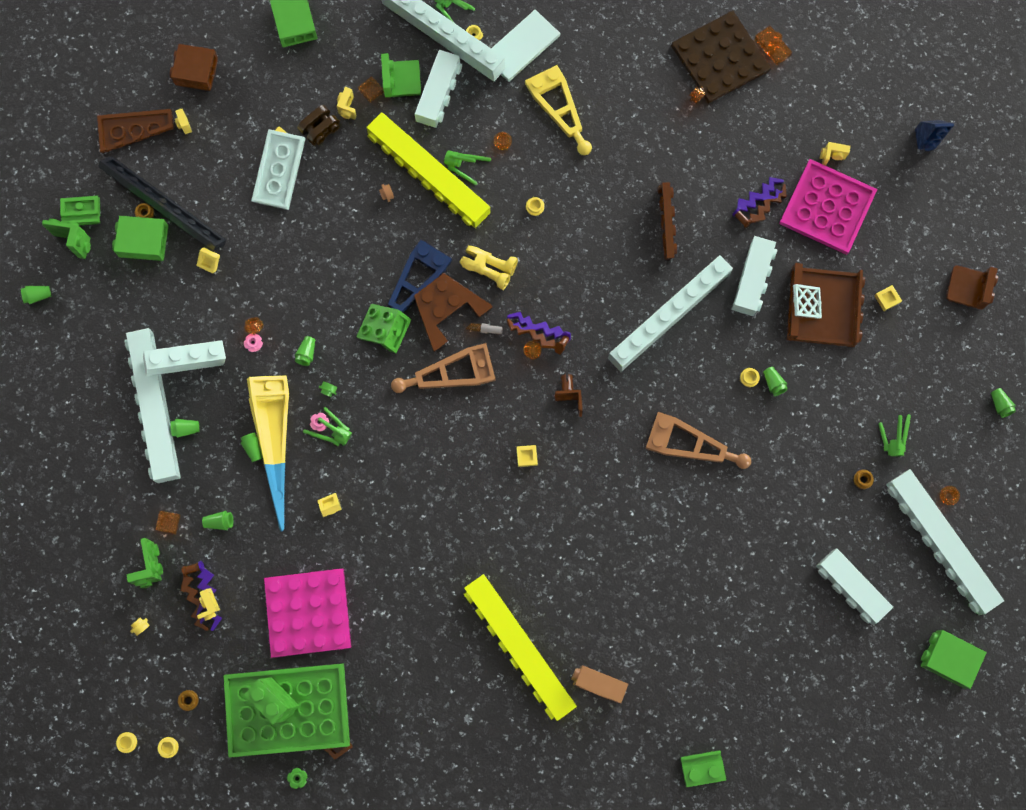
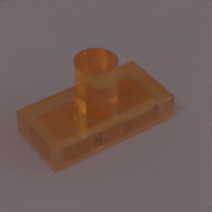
(773, 45)

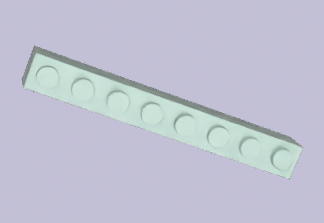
(449, 36)
(670, 313)
(153, 410)
(945, 543)

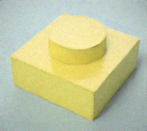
(182, 121)
(208, 260)
(888, 298)
(527, 456)
(329, 505)

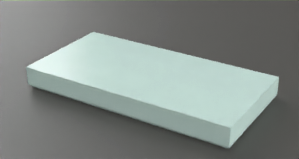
(525, 43)
(278, 169)

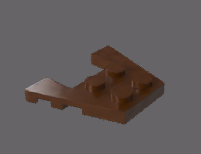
(442, 299)

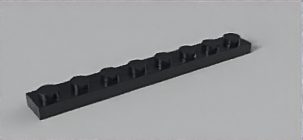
(162, 203)

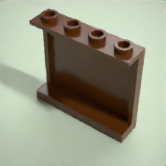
(840, 307)

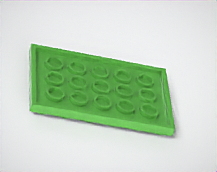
(314, 725)

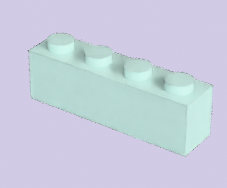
(437, 89)
(753, 276)
(184, 358)
(854, 587)

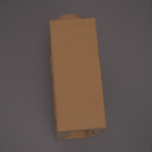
(599, 684)

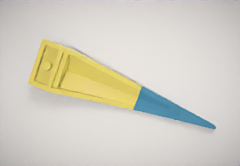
(269, 410)

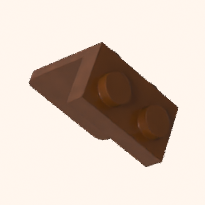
(972, 286)

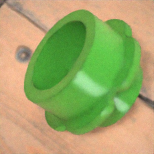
(328, 389)
(302, 778)

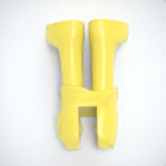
(479, 265)

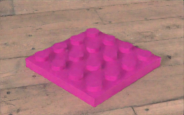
(828, 206)
(307, 613)

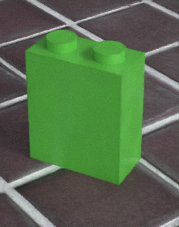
(293, 21)
(140, 238)
(953, 659)
(271, 700)

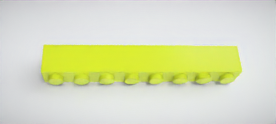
(428, 170)
(520, 648)

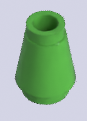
(33, 294)
(305, 352)
(775, 382)
(1002, 403)
(184, 427)
(251, 446)
(220, 521)

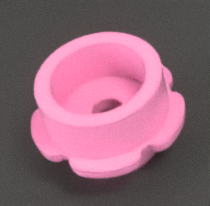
(253, 347)
(314, 422)

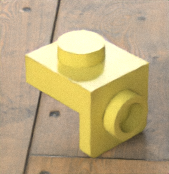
(344, 101)

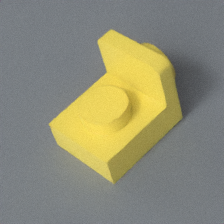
(834, 150)
(209, 602)

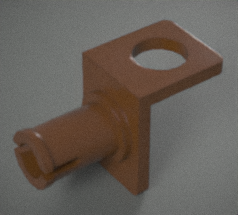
(569, 393)

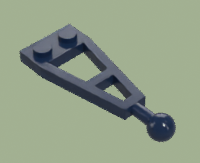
(430, 258)

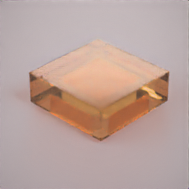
(370, 89)
(167, 522)

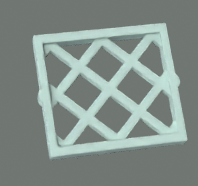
(797, 302)

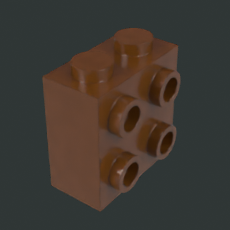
(194, 67)

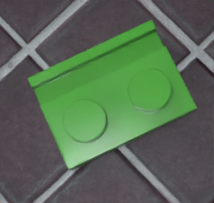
(80, 210)
(703, 768)

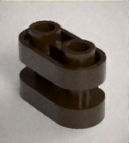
(318, 125)

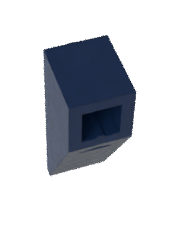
(931, 133)

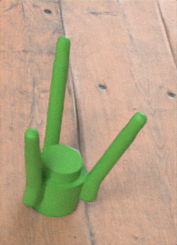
(446, 3)
(454, 159)
(340, 435)
(896, 447)

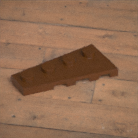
(127, 128)
(669, 246)

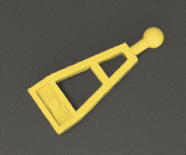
(547, 81)

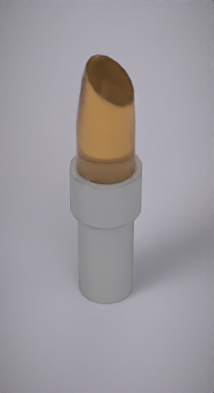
(485, 328)

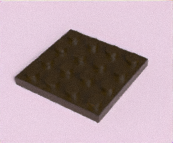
(720, 56)

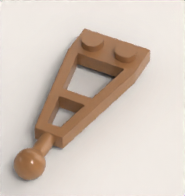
(480, 362)
(661, 433)

